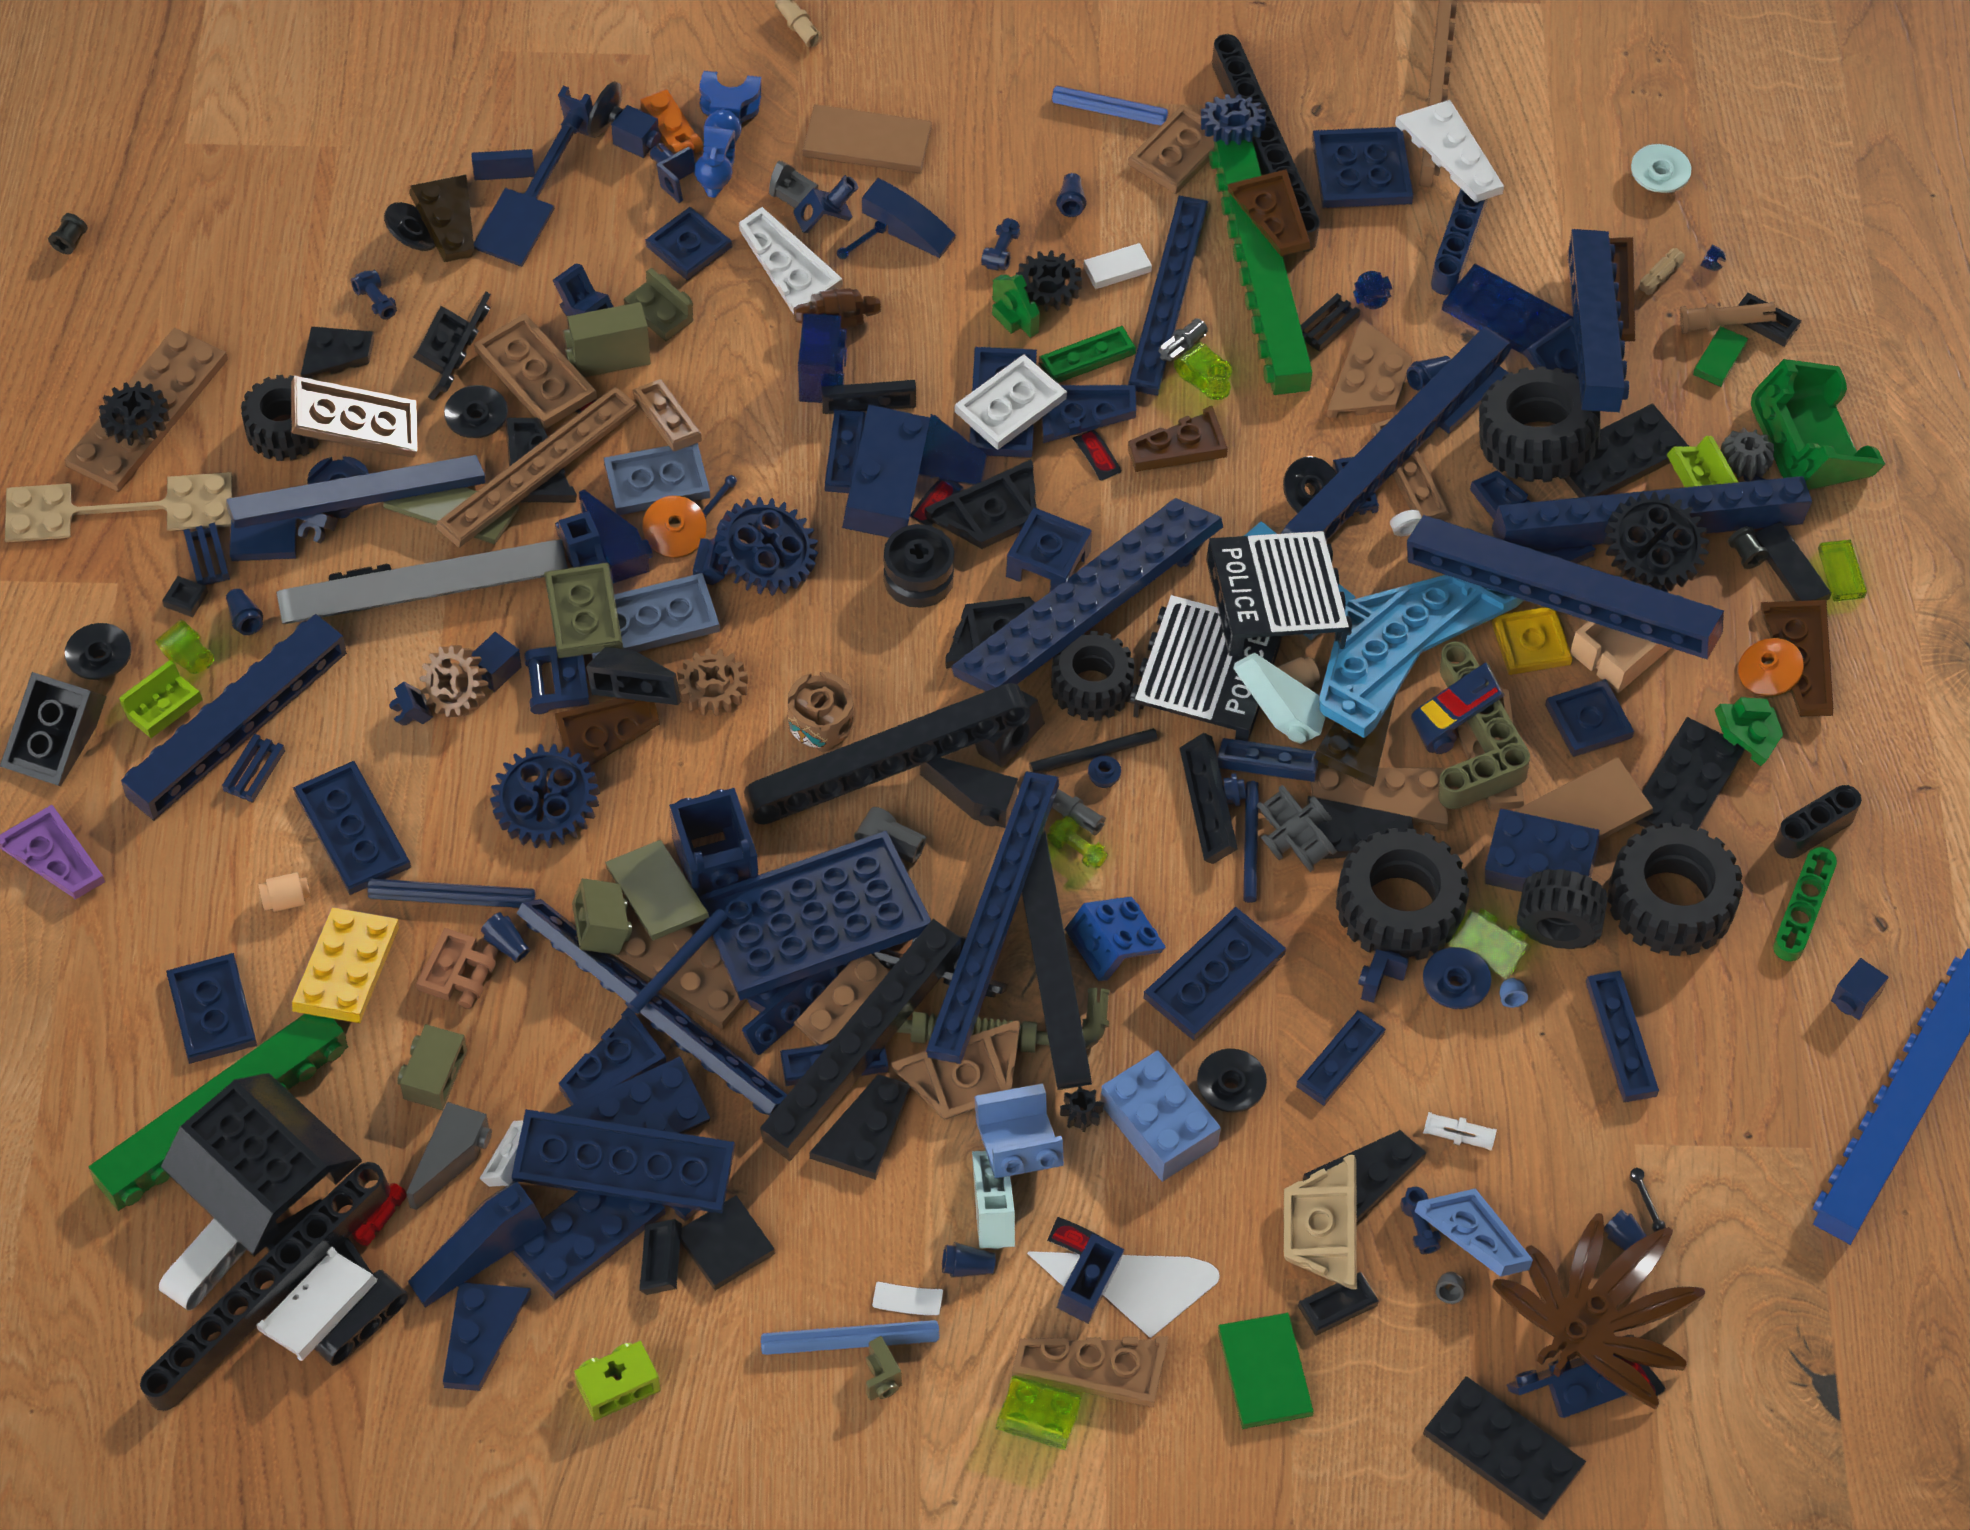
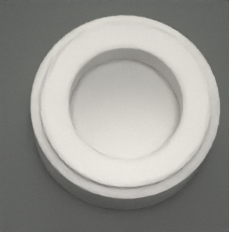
(1405, 522)

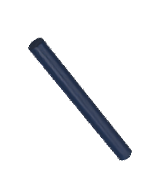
(1251, 842)
(678, 961)

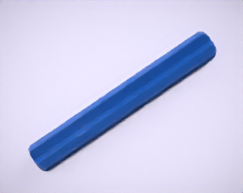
(1109, 105)

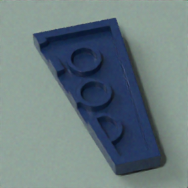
(1499, 490)

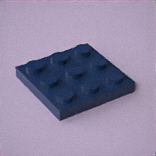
(1362, 167)

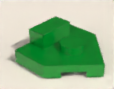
(1013, 305)
(1751, 725)

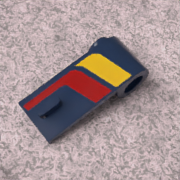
(1453, 707)

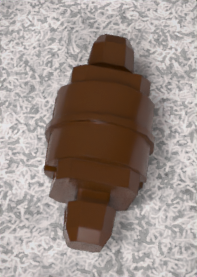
(842, 303)

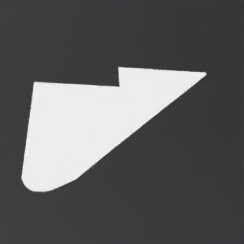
(1144, 1287)

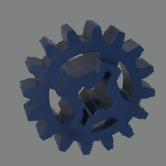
(1233, 119)

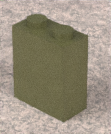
(608, 340)

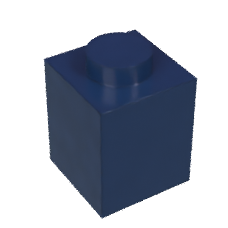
(635, 131)
(499, 659)
(1859, 989)

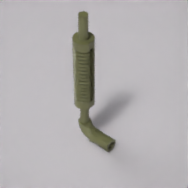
(1093, 1026)

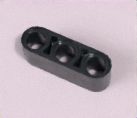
(1810, 833)
(363, 1319)

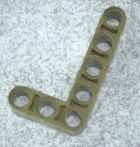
(1486, 728)

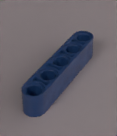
(1457, 243)

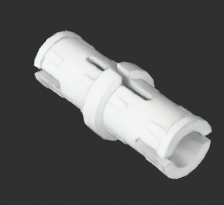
(1483, 1137)

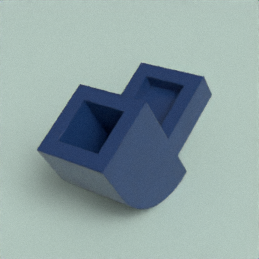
(578, 292)

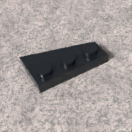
(522, 437)
(1355, 823)
(865, 1129)
(1379, 1168)

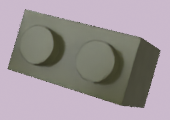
(601, 916)
(432, 1067)

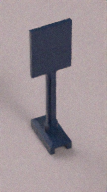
(521, 217)

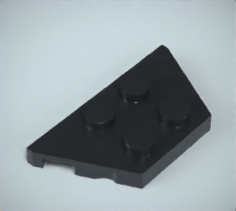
(990, 508)
(982, 621)

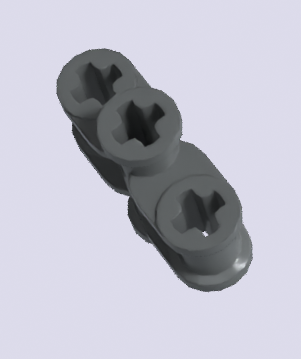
(1296, 828)

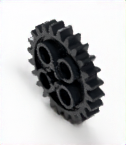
(1635, 522)

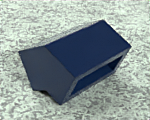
(707, 562)

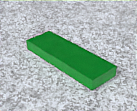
(1087, 355)

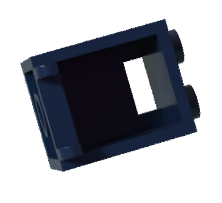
(720, 862)

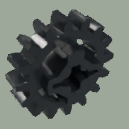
(1049, 279)
(134, 413)

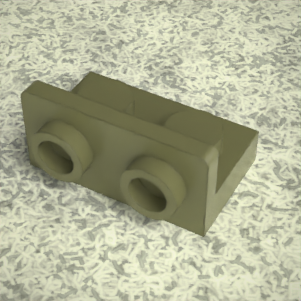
(664, 306)

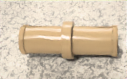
(799, 21)

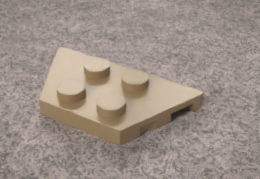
(1323, 1223)

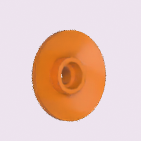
(674, 541)
(1771, 678)

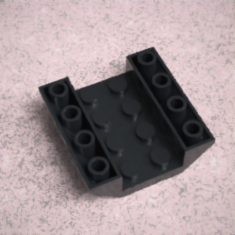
(254, 1157)

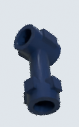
(998, 257)
(368, 283)
(1426, 1239)

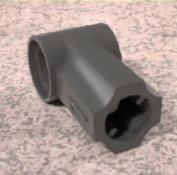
(906, 841)

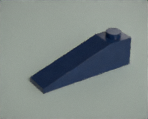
(482, 1239)

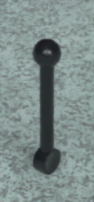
(1637, 1176)

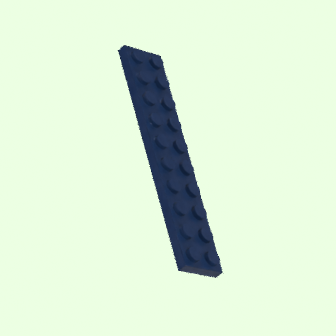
(1087, 596)

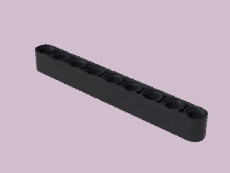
(1270, 148)
(886, 753)
(1054, 973)
(263, 1301)

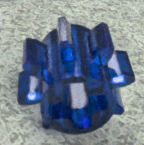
(1372, 290)

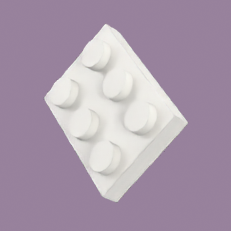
(1010, 402)

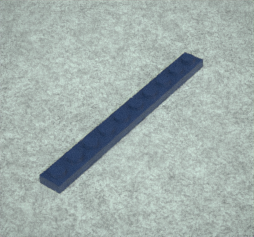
(992, 918)
(660, 1011)

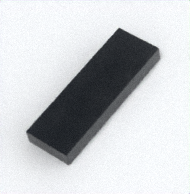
(858, 396)
(1791, 564)

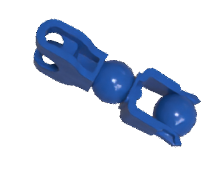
(726, 112)

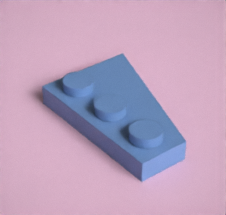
(1477, 1229)

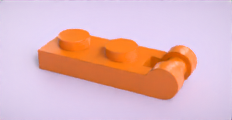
(671, 122)

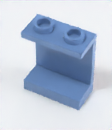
(1018, 1131)

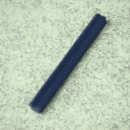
(449, 893)

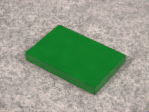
(1265, 1370)

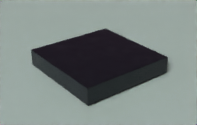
(726, 1243)

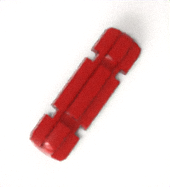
(365, 1232)

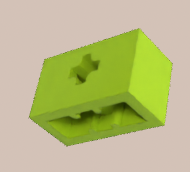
(604, 1393)

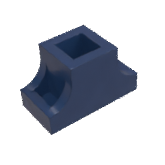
(580, 540)

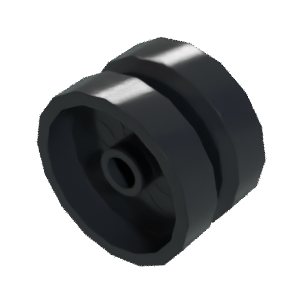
(918, 565)

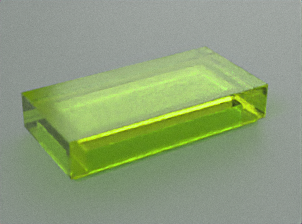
(1842, 570)

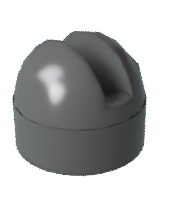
(1456, 1290)

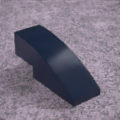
(907, 218)

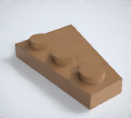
(841, 999)

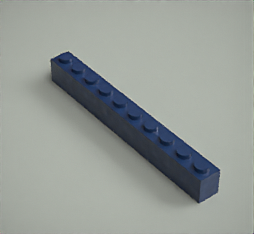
(1720, 506)
(1566, 586)

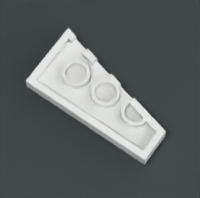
(1452, 146)
(787, 260)

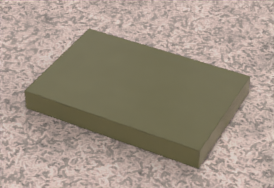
(583, 610)

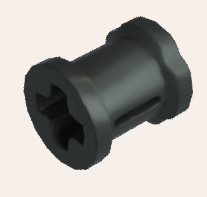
(67, 233)
(1748, 547)

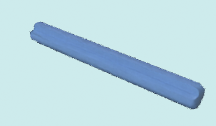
(848, 1337)

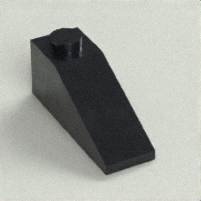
(632, 676)
(976, 791)

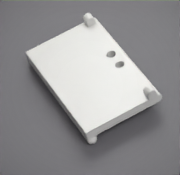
(317, 1304)

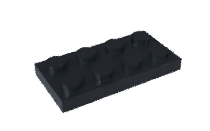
(1627, 453)
(1690, 776)
(1504, 1448)

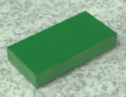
(1720, 356)

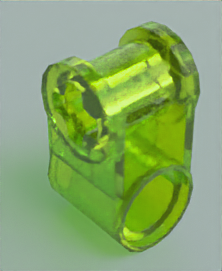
(1205, 371)
(183, 646)

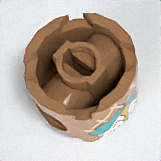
(820, 710)

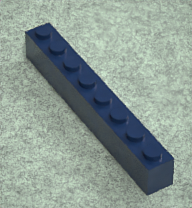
(1596, 321)
(233, 716)

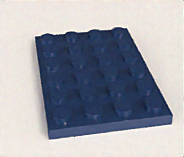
(815, 915)

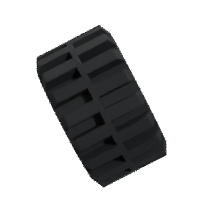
(271, 436)
(1093, 697)
(1562, 909)

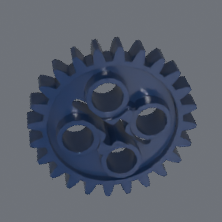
(765, 546)
(515, 793)

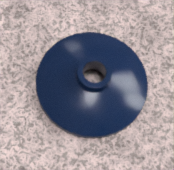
(1460, 966)

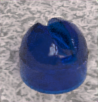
(1711, 257)

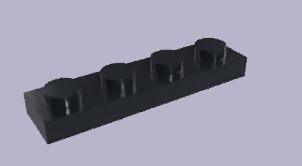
(1208, 798)

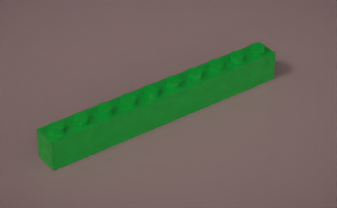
(1264, 276)

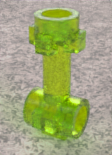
(1065, 832)

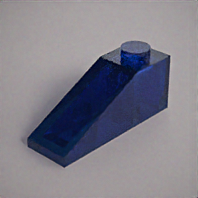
(619, 540)

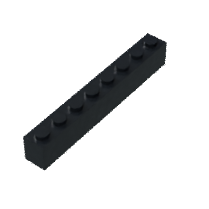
(861, 1040)

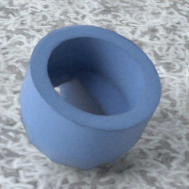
(1513, 993)

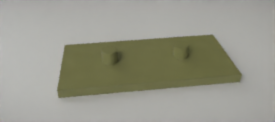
(436, 505)
(657, 890)

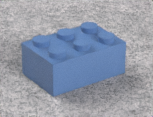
(1160, 1115)

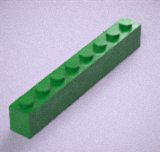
(288, 1056)

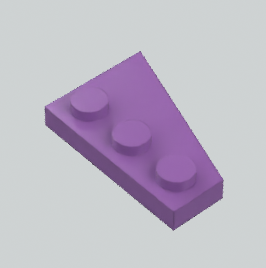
(53, 852)

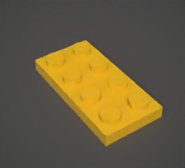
(345, 965)

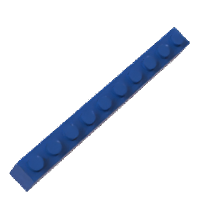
(1899, 1108)

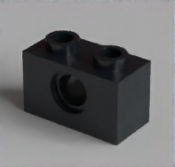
(1005, 745)

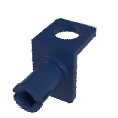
(672, 168)
(827, 203)

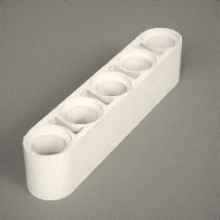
(201, 1266)

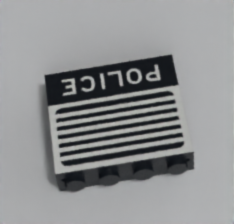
(1276, 587)
(1193, 672)

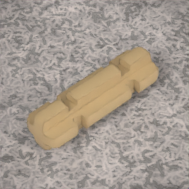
(1661, 271)

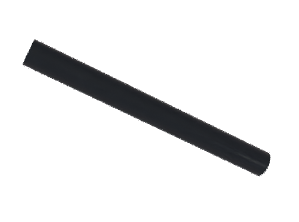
(1093, 751)

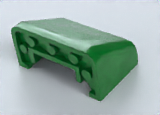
(1803, 423)

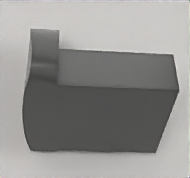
(789, 184)

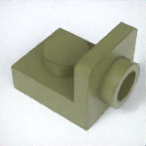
(884, 1368)

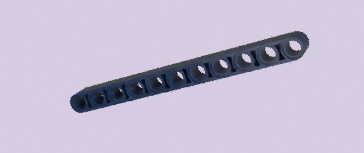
(1402, 435)

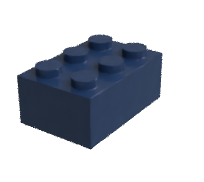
(1535, 844)

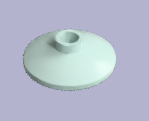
(1661, 168)

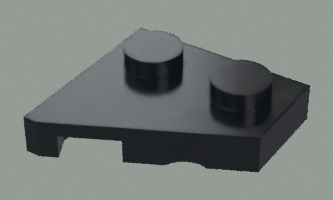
(336, 350)

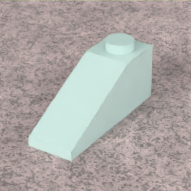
(1282, 698)
(993, 1205)

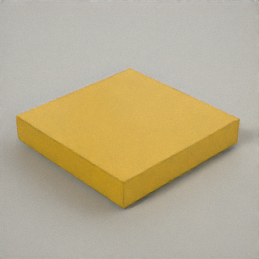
(1531, 640)

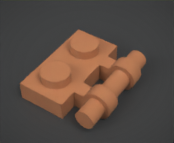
(447, 963)

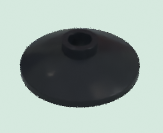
(605, 109)
(407, 226)
(475, 402)
(1304, 472)
(96, 641)
(1231, 1067)

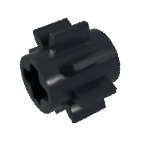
(1085, 1100)

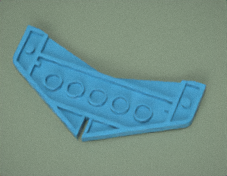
(1390, 635)

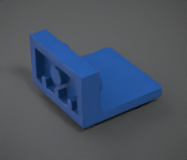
(1110, 932)

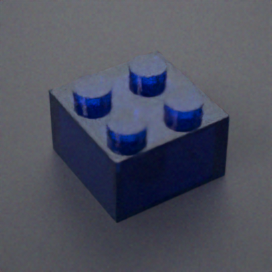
(821, 355)

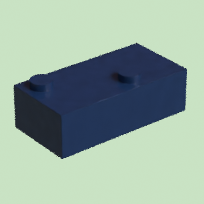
(885, 471)

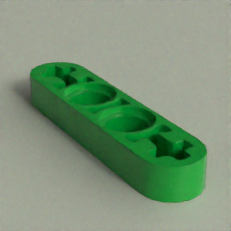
(1804, 903)

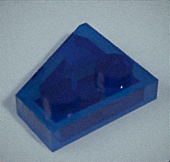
(951, 456)

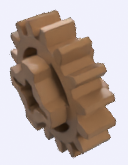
(453, 681)
(712, 682)

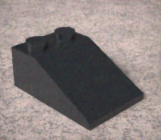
(51, 728)

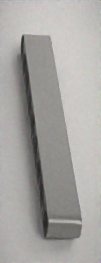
(420, 581)

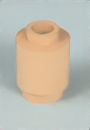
(1302, 670)
(284, 892)

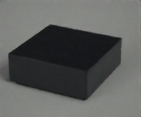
(185, 596)

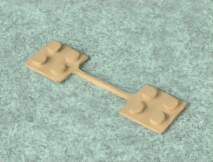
(47, 510)

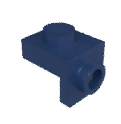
(1383, 963)

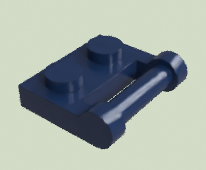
(568, 680)

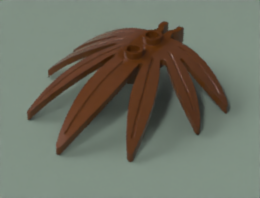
(1589, 1318)

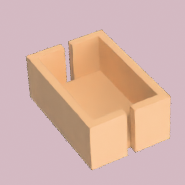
(1614, 653)

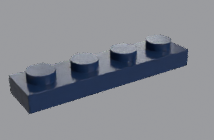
(1622, 1036)

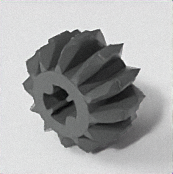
(1748, 453)

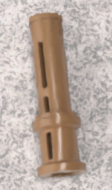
(1711, 317)

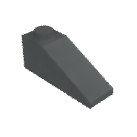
(449, 1152)

